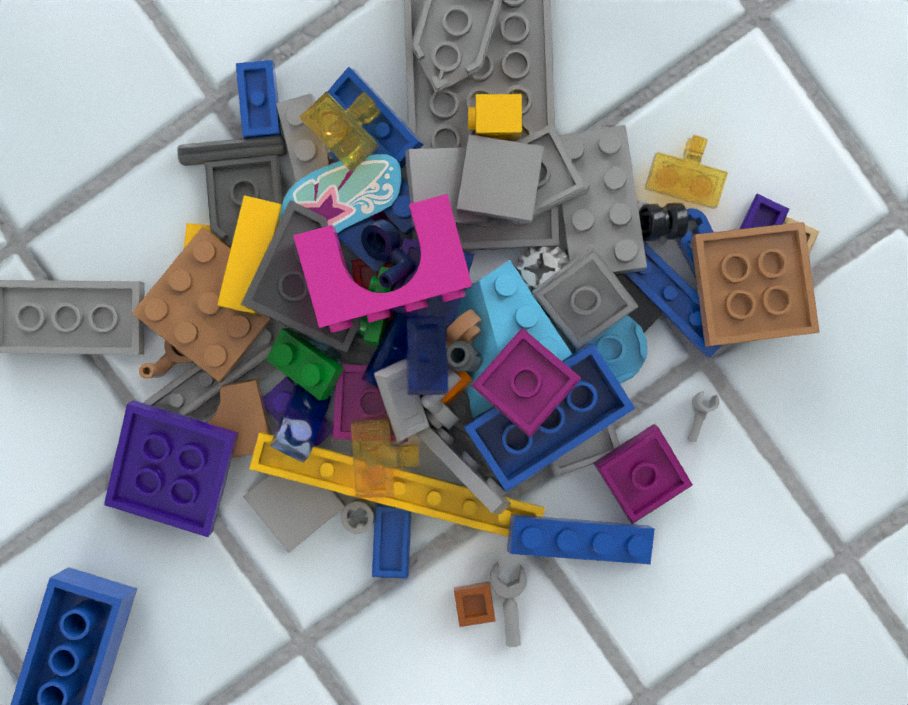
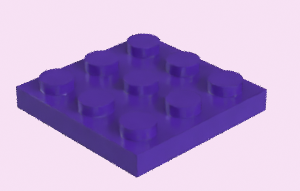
(170, 468)

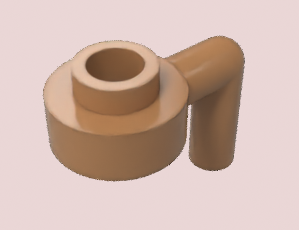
(464, 328)
(164, 364)

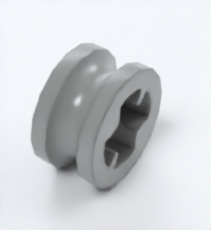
(354, 506)

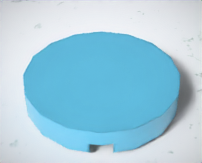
(622, 348)

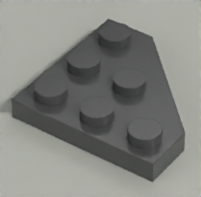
(280, 283)

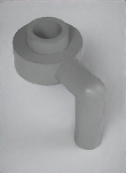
(437, 411)

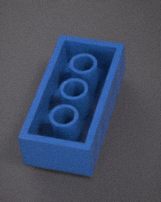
(583, 413)
(74, 640)

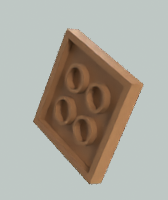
(754, 284)
(186, 310)

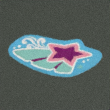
(346, 195)

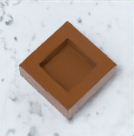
(474, 604)

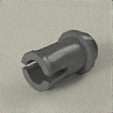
(463, 352)

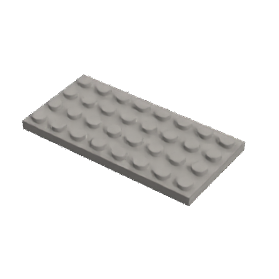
(515, 63)

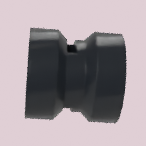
(664, 221)

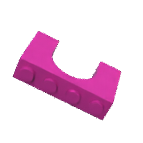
(340, 299)

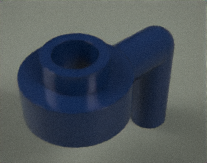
(383, 242)

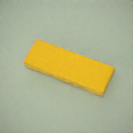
(251, 238)

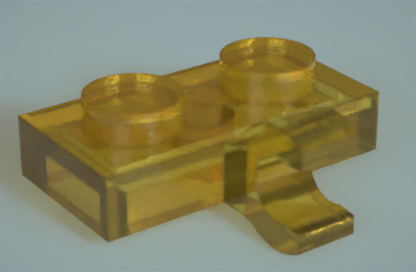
(341, 128)
(686, 177)
(376, 458)

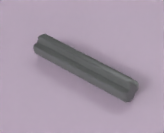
(231, 149)

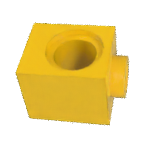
(497, 116)

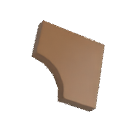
(244, 412)

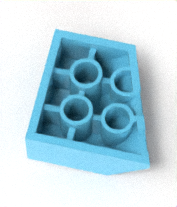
(505, 308)

